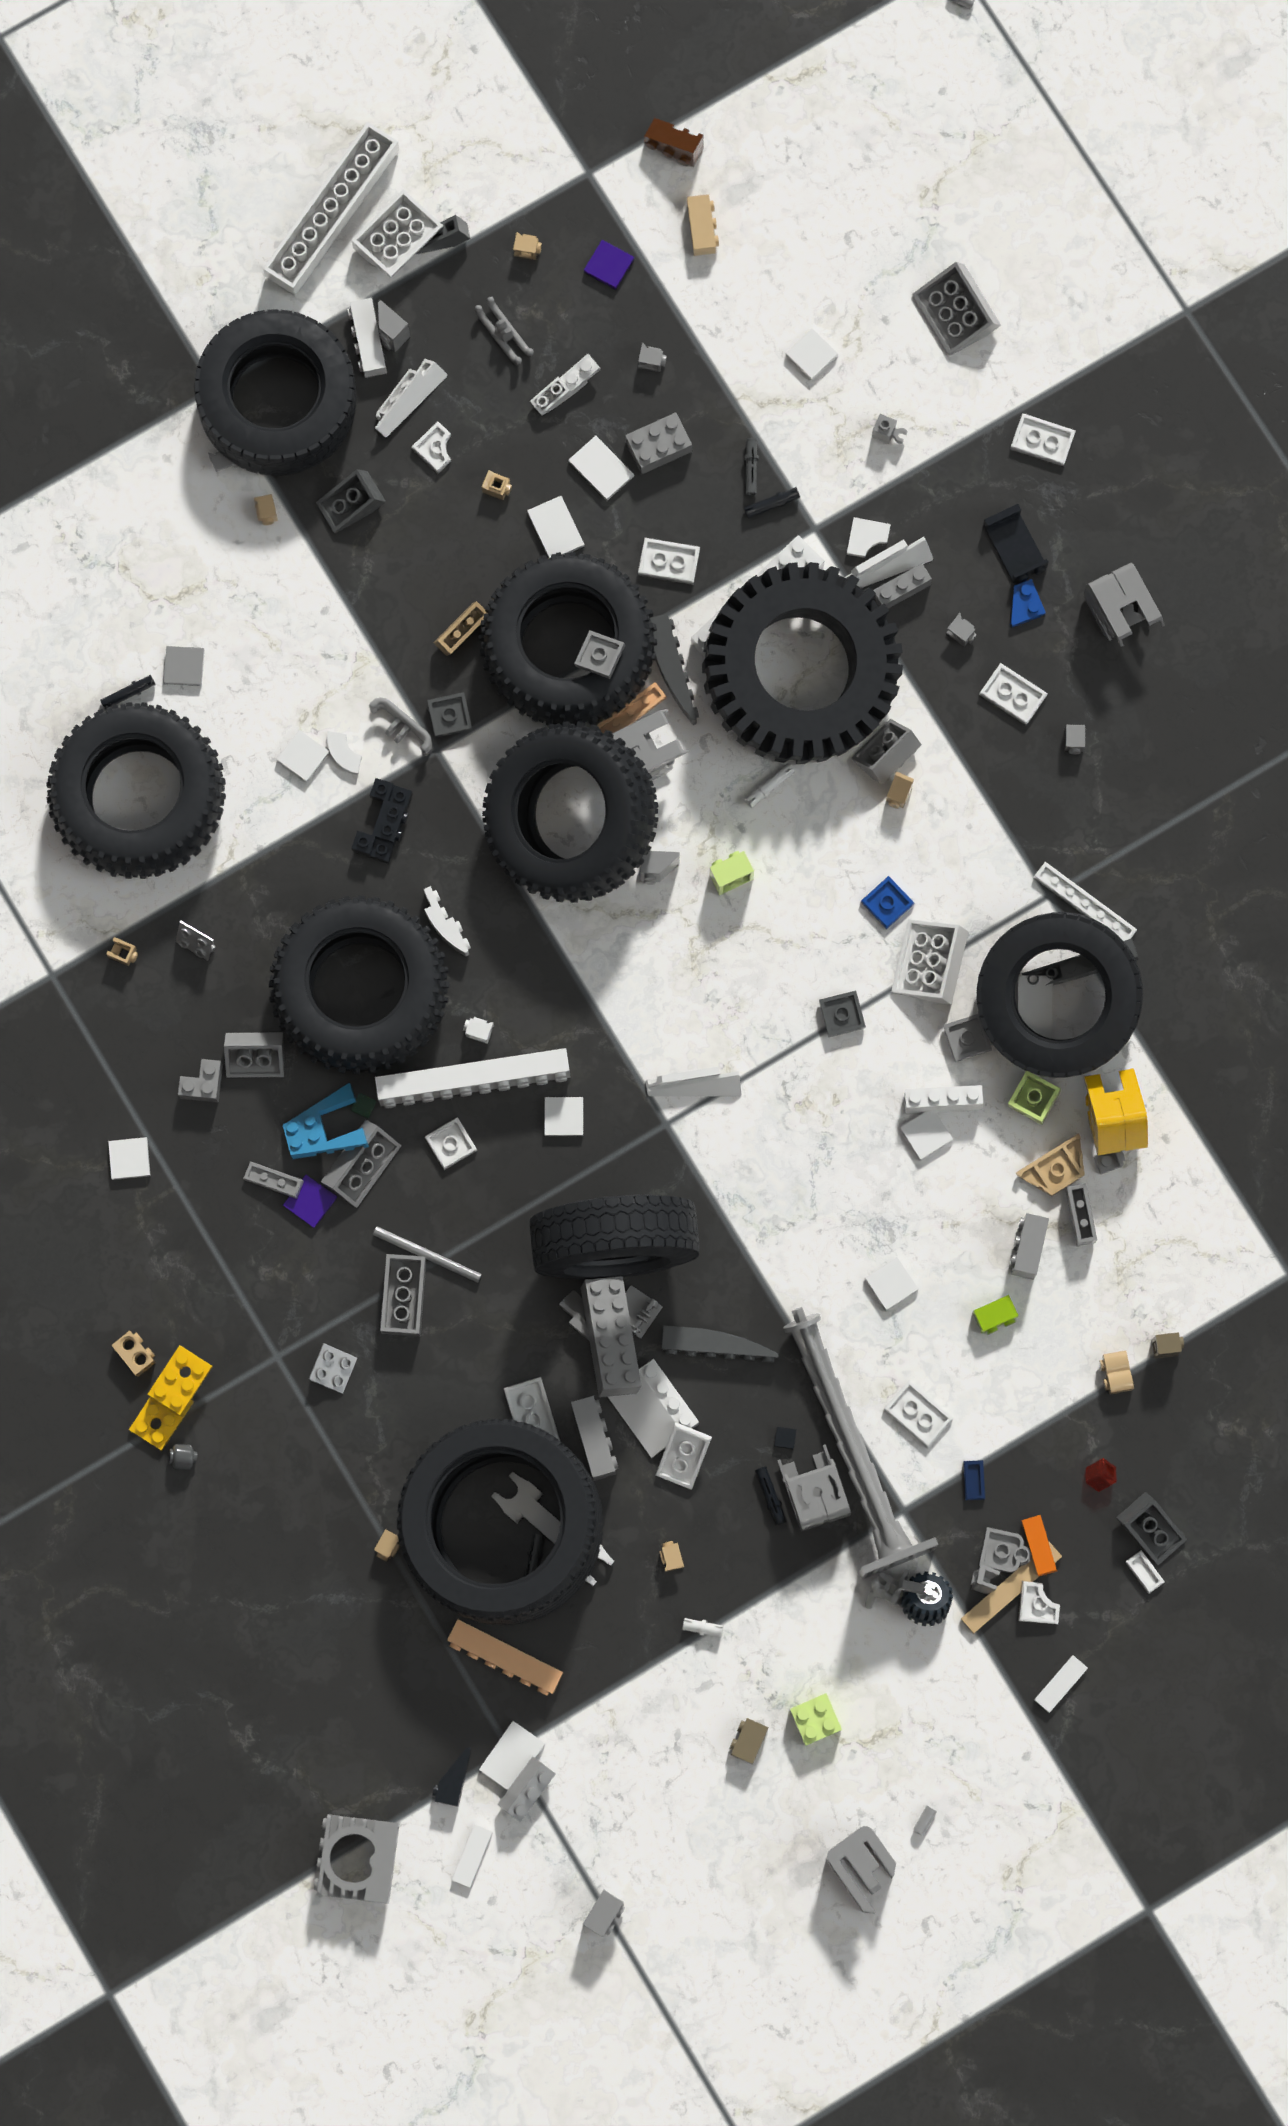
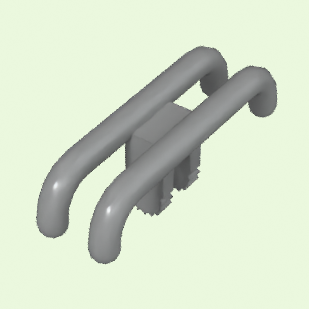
(503, 331)
(402, 718)

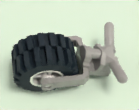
(924, 1596)

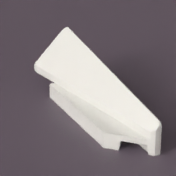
(892, 562)
(696, 1083)

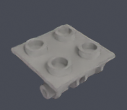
(195, 941)
(641, 1310)
(332, 1368)

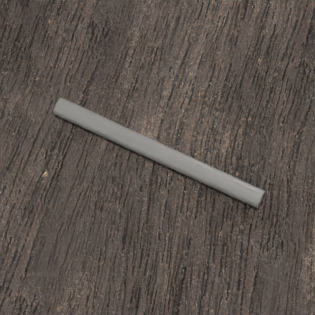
(431, 1256)

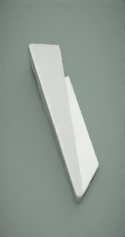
(408, 395)

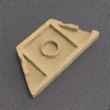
(1056, 1168)

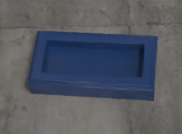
(974, 1480)

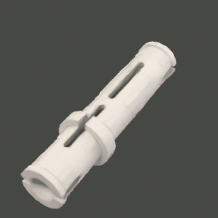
(763, 790)

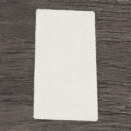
(1036, 1004)

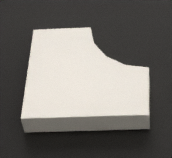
(432, 447)
(866, 535)
(1036, 1606)

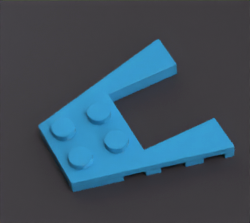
(307, 1134)

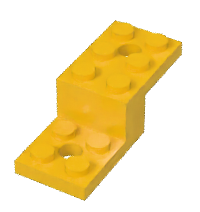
(170, 1398)

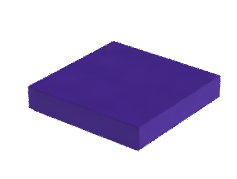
(608, 264)
(311, 1202)

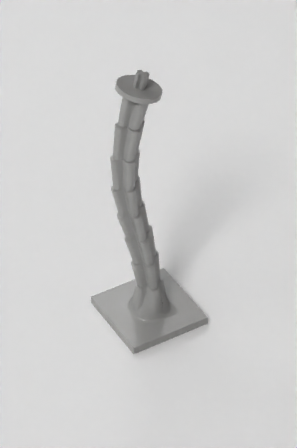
(889, 1537)

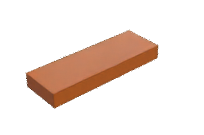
(1039, 1545)

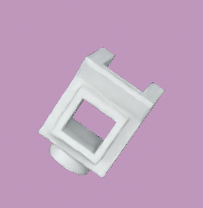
(478, 1029)

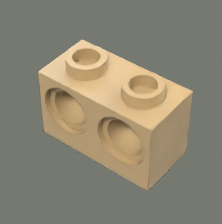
(131, 1356)

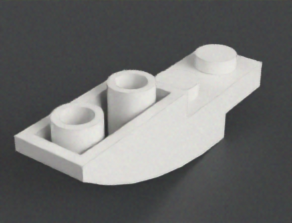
(566, 385)
(447, 929)

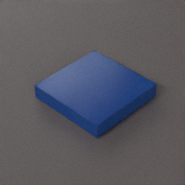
(887, 902)

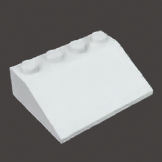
(396, 234)
(930, 961)
(654, 1409)

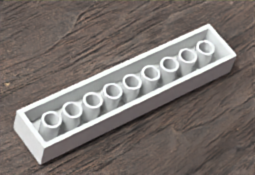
(331, 208)
(473, 1077)

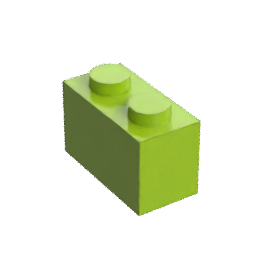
(995, 1314)

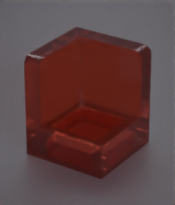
(1101, 1474)

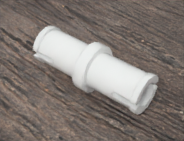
(703, 1627)

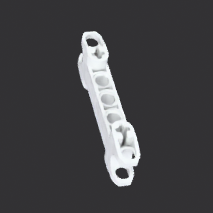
(526, 1506)

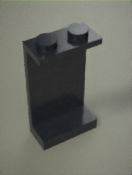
(1015, 544)

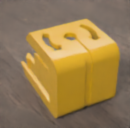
(1117, 1117)

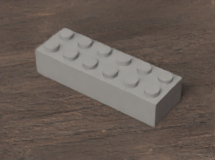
(610, 1336)

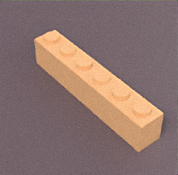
(504, 1656)

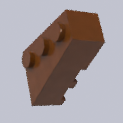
(674, 142)

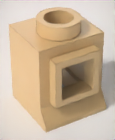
(526, 246)
(487, 487)
(265, 509)
(116, 950)
(387, 1545)
(671, 1556)

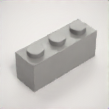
(903, 586)
(1081, 1214)
(526, 1789)

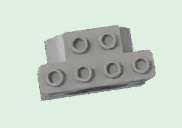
(384, 1838)

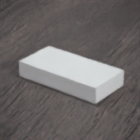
(1144, 1572)

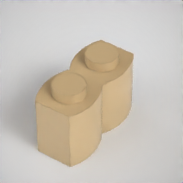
(1117, 1372)

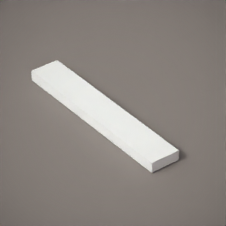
(1083, 901)

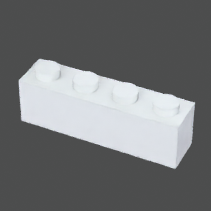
(368, 338)
(943, 1099)

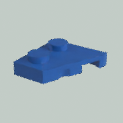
(1025, 604)

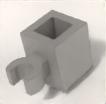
(886, 429)

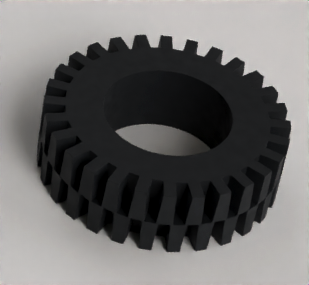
(842, 609)

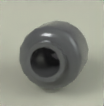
(182, 1456)

